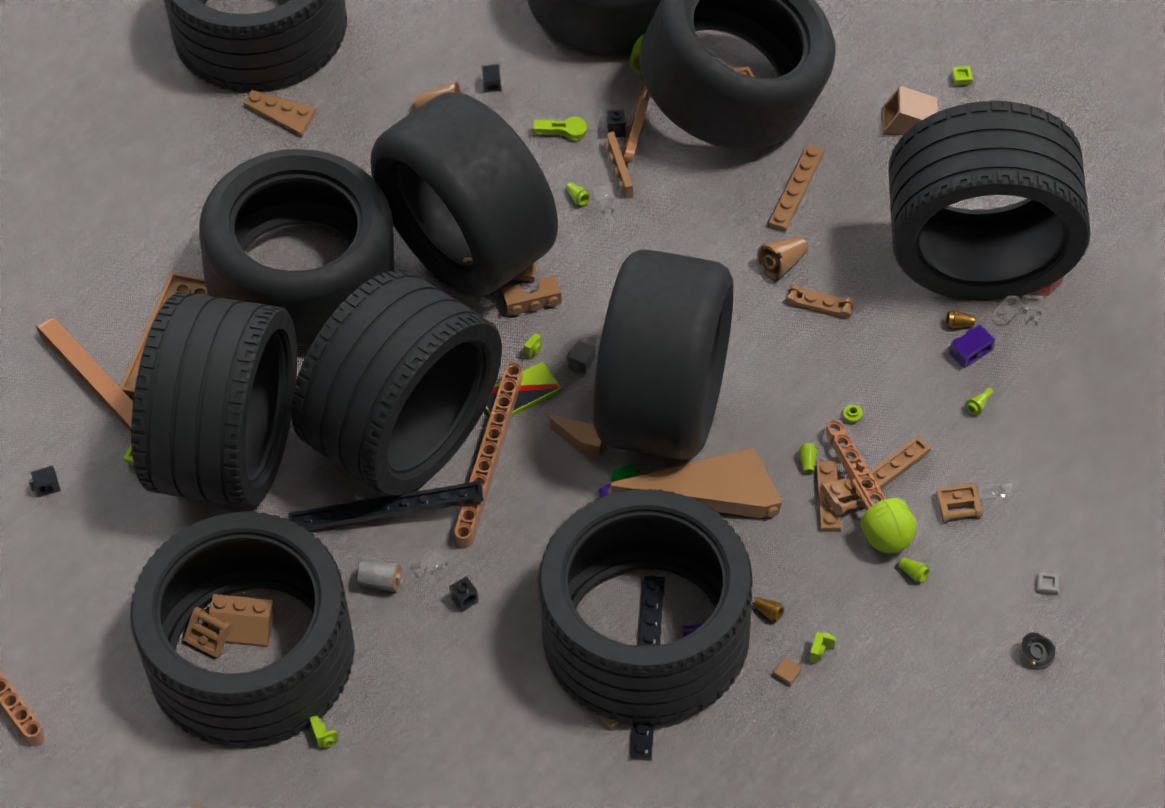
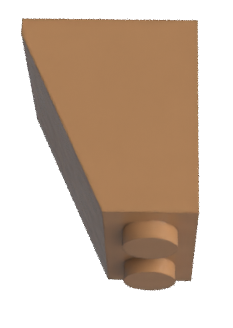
(906, 109)

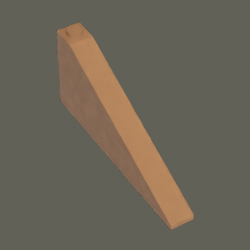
(726, 483)

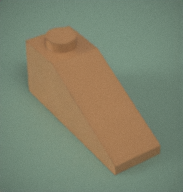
(578, 434)

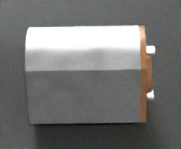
(379, 574)

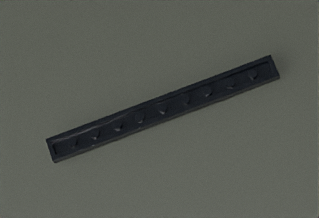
(389, 506)
(649, 636)

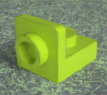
(821, 641)
(322, 737)

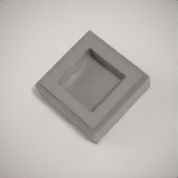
(1048, 583)

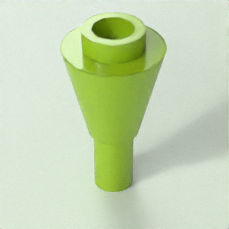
(976, 404)

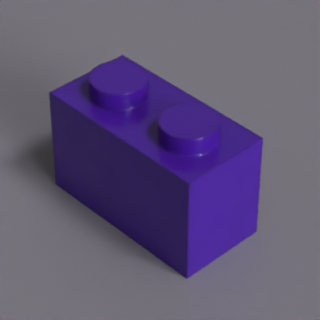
(972, 346)

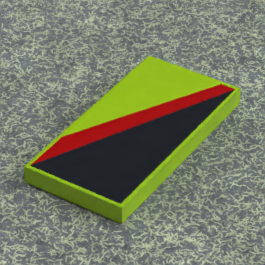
(535, 388)

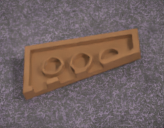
(287, 113)

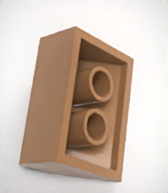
(249, 617)

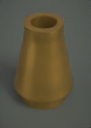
(958, 319)
(771, 609)

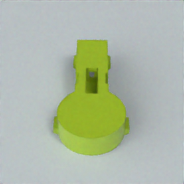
(574, 130)

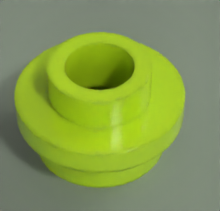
(850, 417)

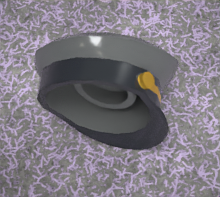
(1036, 651)

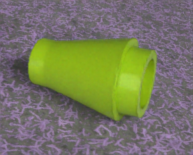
(578, 194)
(808, 457)
(916, 570)

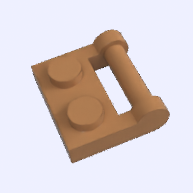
(840, 491)
(959, 496)
(205, 638)

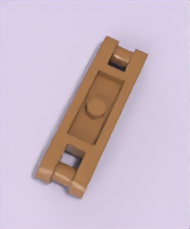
(820, 302)

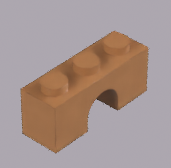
(518, 301)

